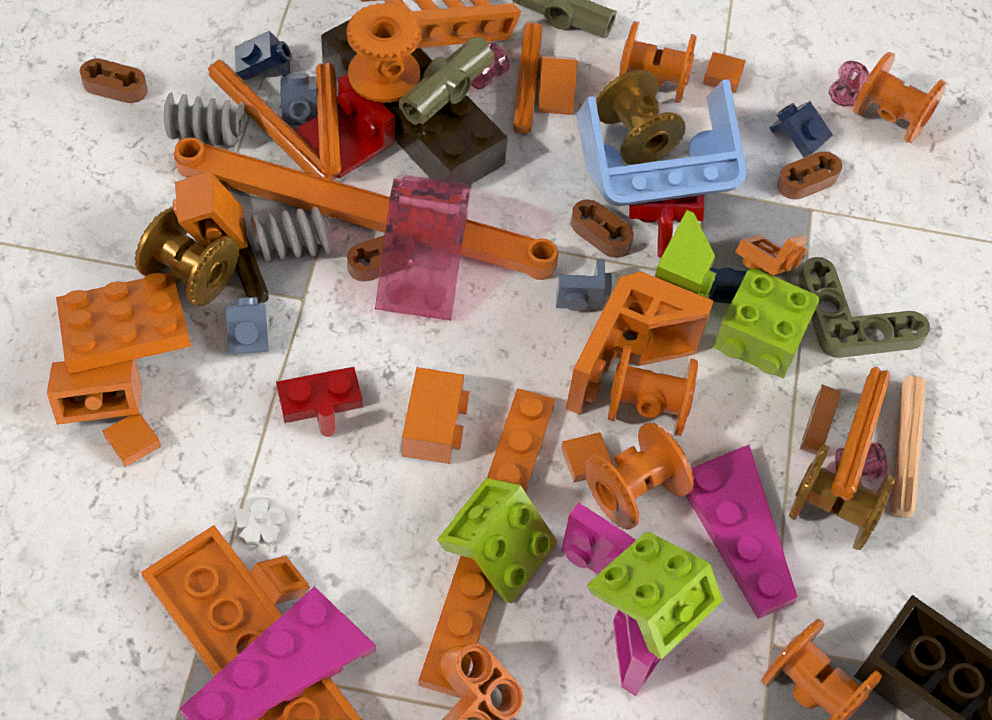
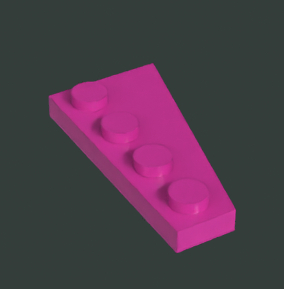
(740, 524)
(292, 654)

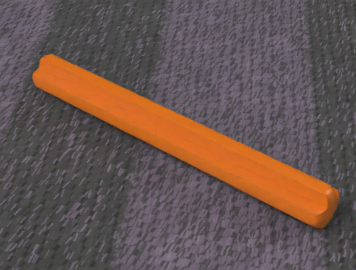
(266, 118)
(860, 434)

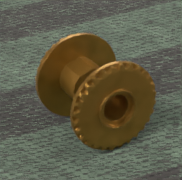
(633, 103)
(200, 267)
(862, 510)

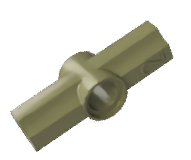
(578, 13)
(446, 80)

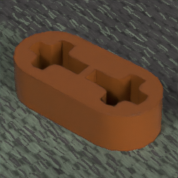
(112, 80)
(806, 170)
(600, 229)
(369, 251)
(820, 419)

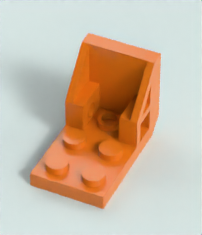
(659, 314)

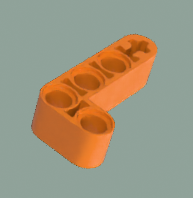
(478, 686)

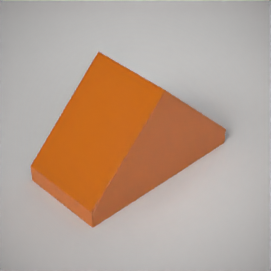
(557, 84)

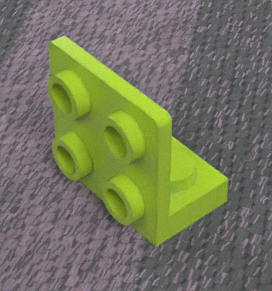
(502, 536)
(660, 589)

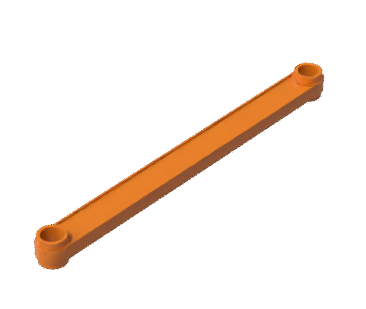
(355, 205)

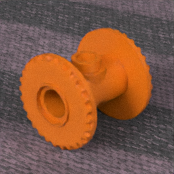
(383, 42)
(665, 64)
(898, 100)
(653, 391)
(636, 472)
(816, 680)

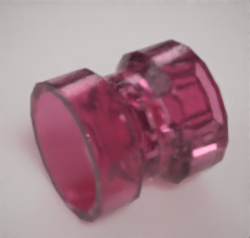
(496, 69)

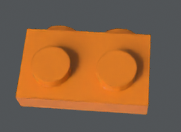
(767, 256)

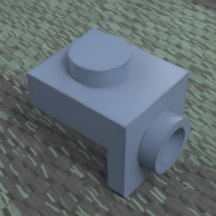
(298, 98)
(584, 291)
(246, 326)

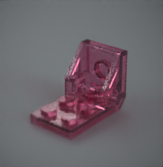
(422, 246)

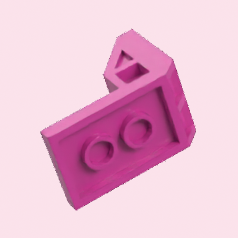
(595, 544)

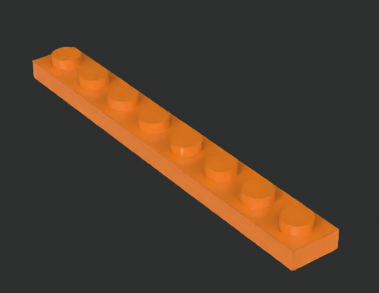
(470, 589)

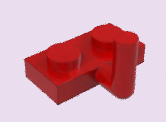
(665, 213)
(320, 397)

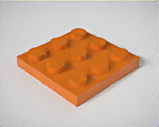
(121, 322)

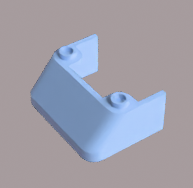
(713, 165)

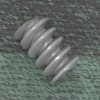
(202, 121)
(291, 234)

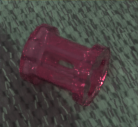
(852, 85)
(875, 461)

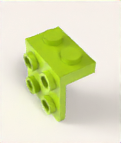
(766, 322)

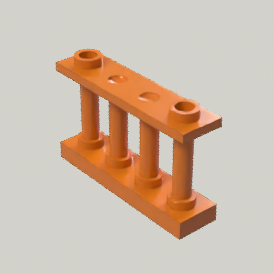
(460, 23)

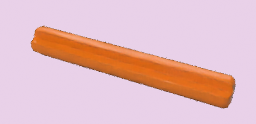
(527, 78)
(328, 119)

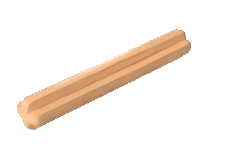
(908, 447)

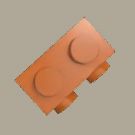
(209, 210)
(94, 392)
(433, 415)

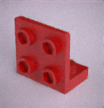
(363, 126)

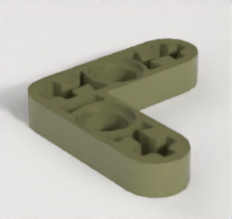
(844, 324)

